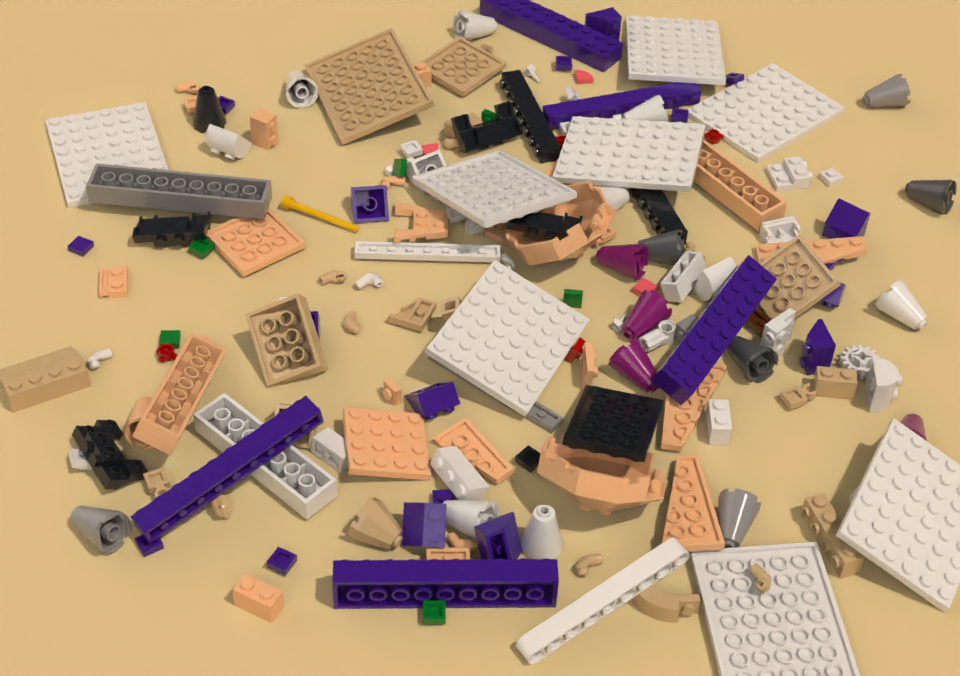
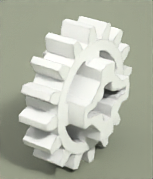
(857, 359)

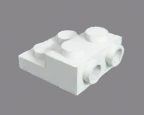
(790, 174)
(778, 331)

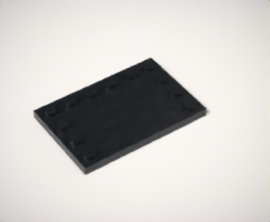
(613, 423)

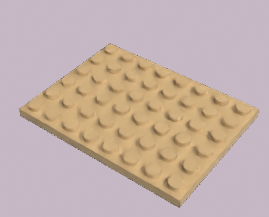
(368, 86)

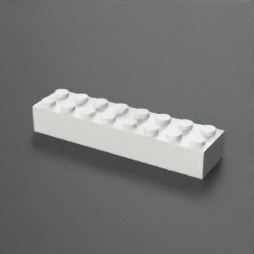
(287, 475)

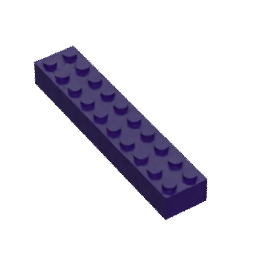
(555, 31)
(714, 330)
(455, 581)

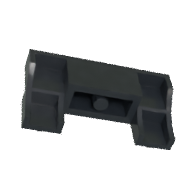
(489, 132)
(543, 225)
(172, 230)
(104, 455)

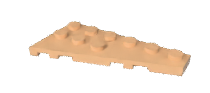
(826, 249)
(681, 419)
(691, 509)

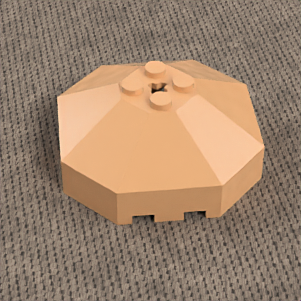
(595, 221)
(598, 479)

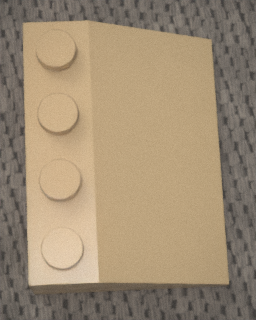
(286, 340)
(44, 378)

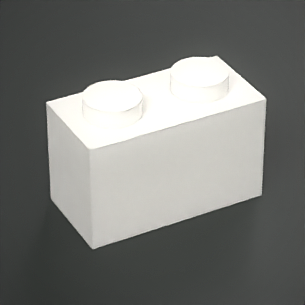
(718, 422)

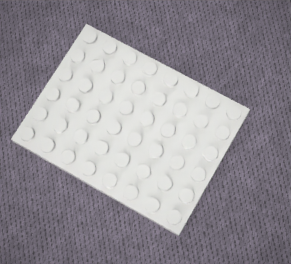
(674, 50)
(765, 112)
(102, 137)
(630, 153)
(493, 188)
(508, 337)
(909, 515)
(775, 632)

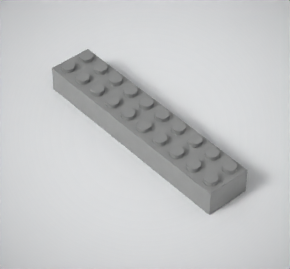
(179, 191)

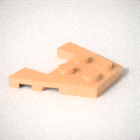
(426, 223)

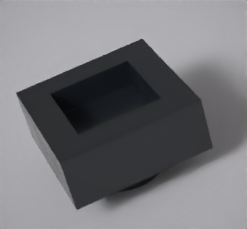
(528, 458)

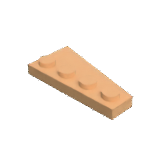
(476, 450)

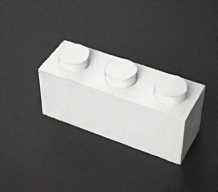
(683, 276)
(459, 474)

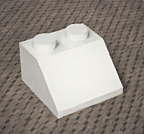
(424, 164)

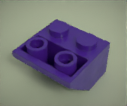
(499, 538)

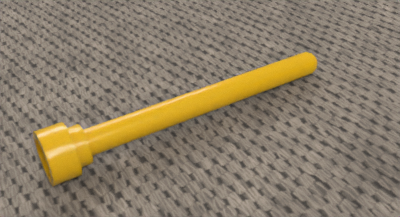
(289, 203)

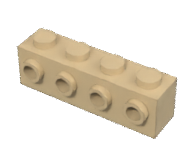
(824, 525)

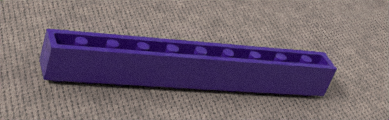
(605, 106)
(227, 469)

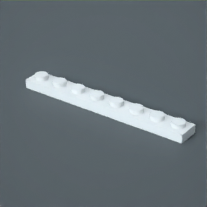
(427, 251)

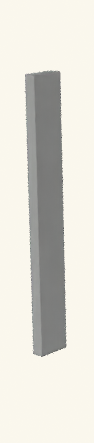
(538, 413)

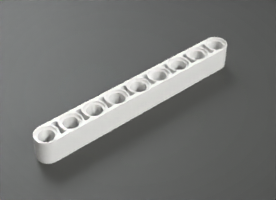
(602, 600)

